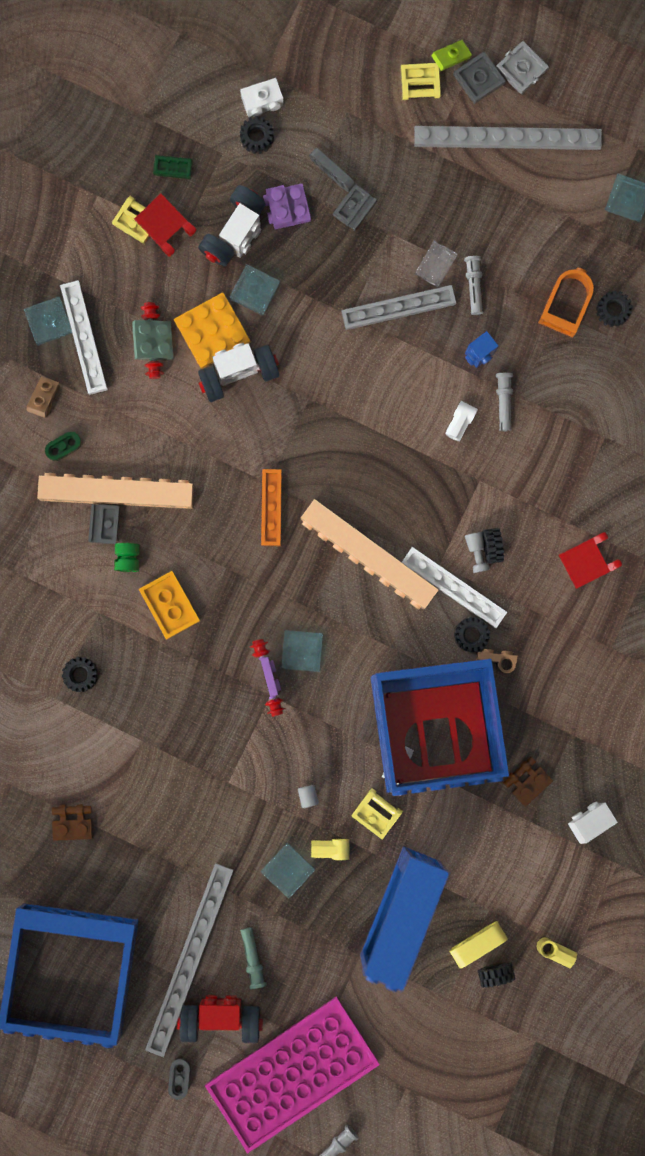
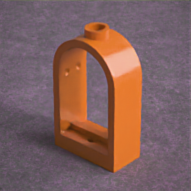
(558, 323)

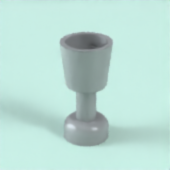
(476, 544)

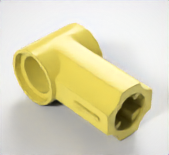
(336, 849)
(557, 952)

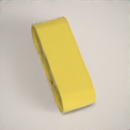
(478, 944)

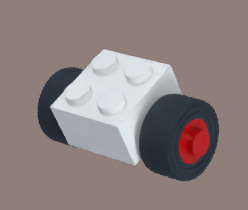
(239, 229)
(235, 366)

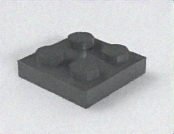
(479, 77)

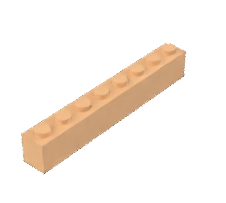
(115, 491)
(369, 554)

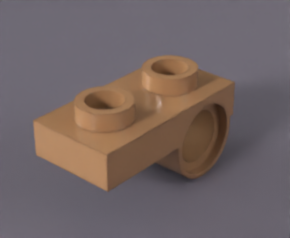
(42, 397)
(498, 658)

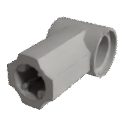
(308, 796)

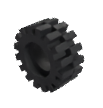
(256, 145)
(616, 298)
(493, 545)
(464, 643)
(68, 674)
(496, 975)

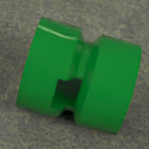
(127, 557)

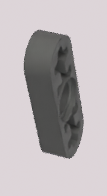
(331, 169)

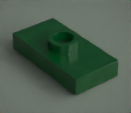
(172, 167)

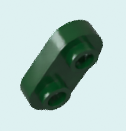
(62, 444)

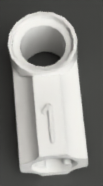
(462, 417)

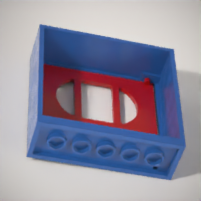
(401, 710)

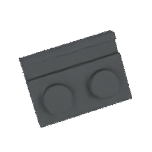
(355, 207)
(104, 524)

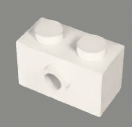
(262, 97)
(592, 822)

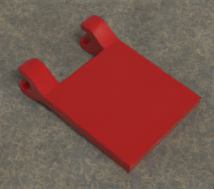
(162, 221)
(586, 562)

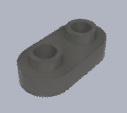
(179, 1078)

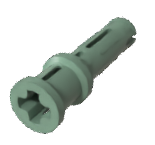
(254, 967)

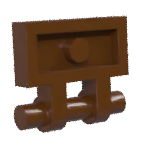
(532, 785)
(72, 829)

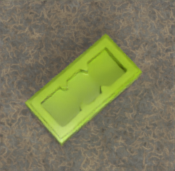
(451, 55)

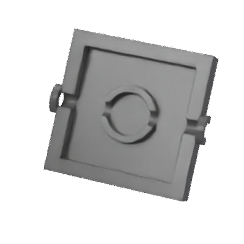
(522, 67)

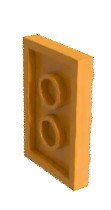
(169, 605)

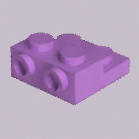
(287, 206)

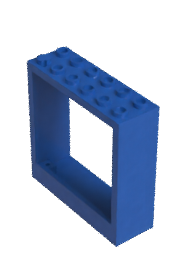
(402, 919)
(74, 924)

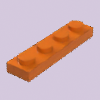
(271, 507)

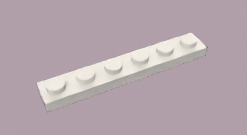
(83, 337)
(454, 587)

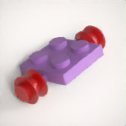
(273, 684)

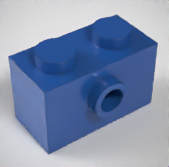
(481, 350)

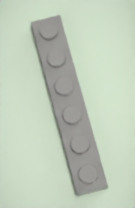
(398, 307)

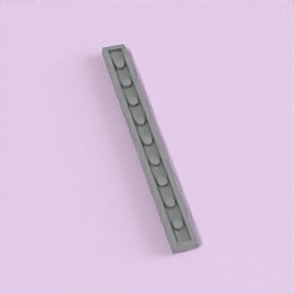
(507, 137)
(189, 960)

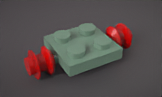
(152, 340)

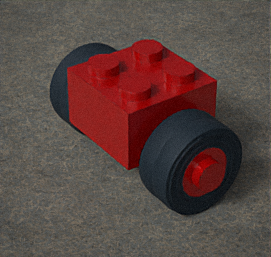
(220, 1015)

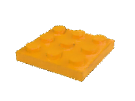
(211, 329)

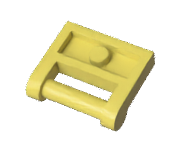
(420, 75)
(125, 220)
(372, 818)

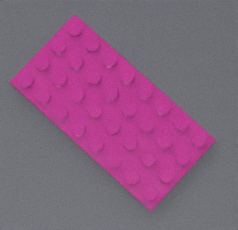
(292, 1074)

